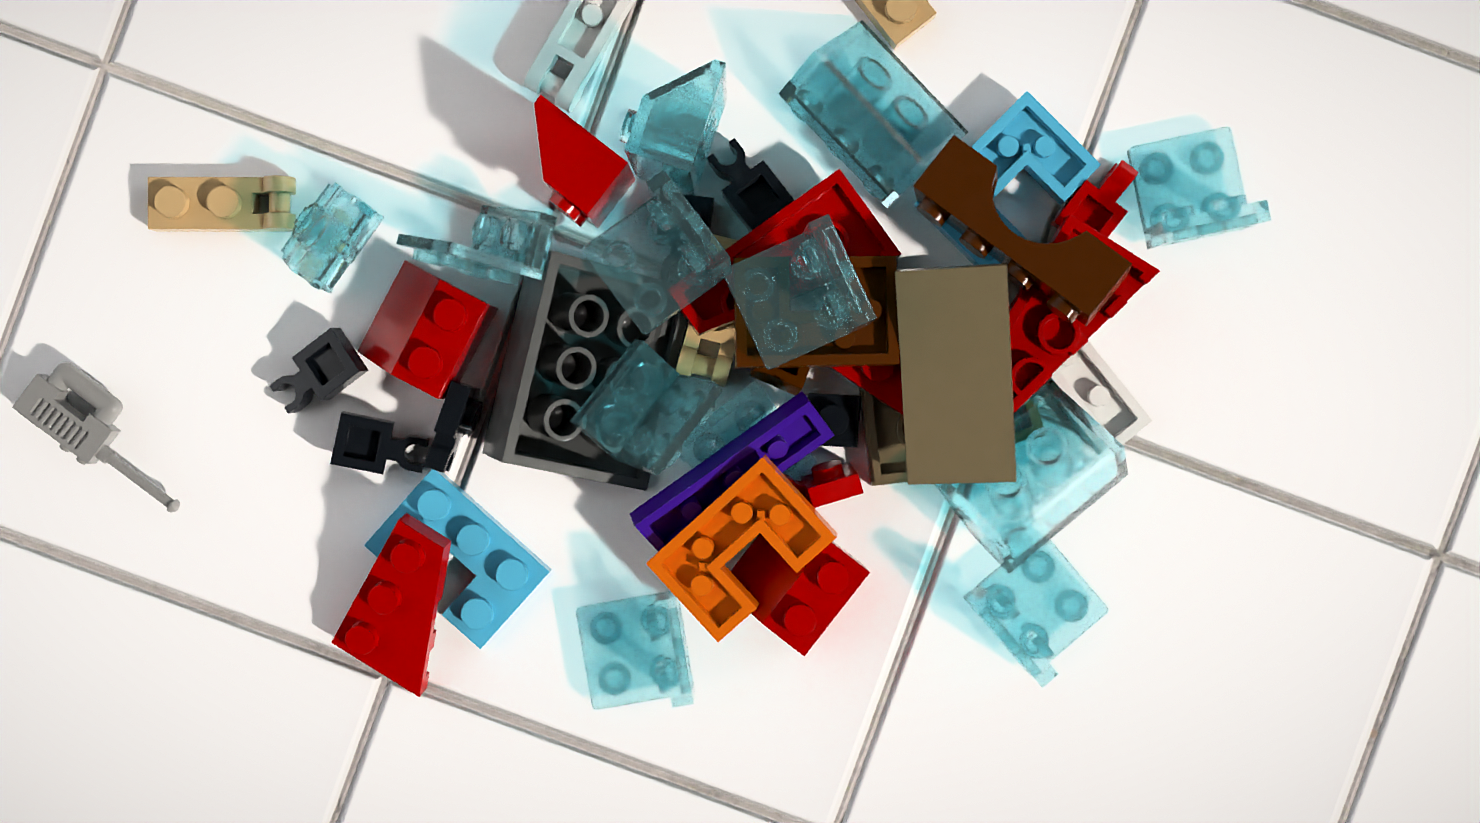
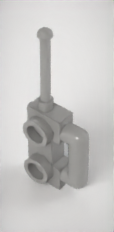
(88, 437)

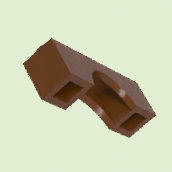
(1072, 273)

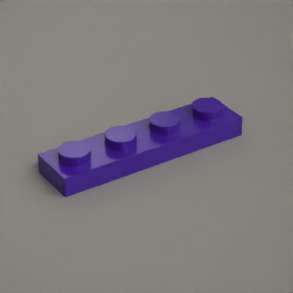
(782, 435)

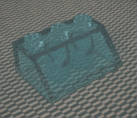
(871, 111)
(677, 126)
(1061, 470)

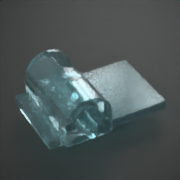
(329, 236)

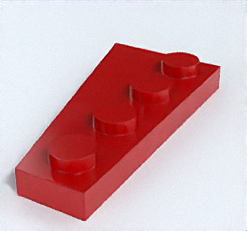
(834, 196)
(1043, 339)

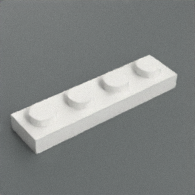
(1098, 390)

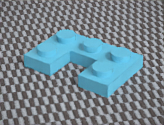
(1031, 141)
(502, 563)

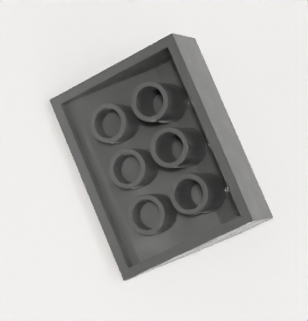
(557, 354)

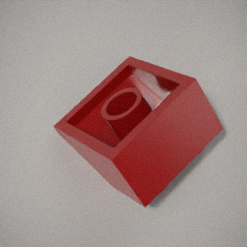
(578, 167)
(426, 330)
(799, 603)

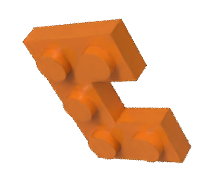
(754, 504)

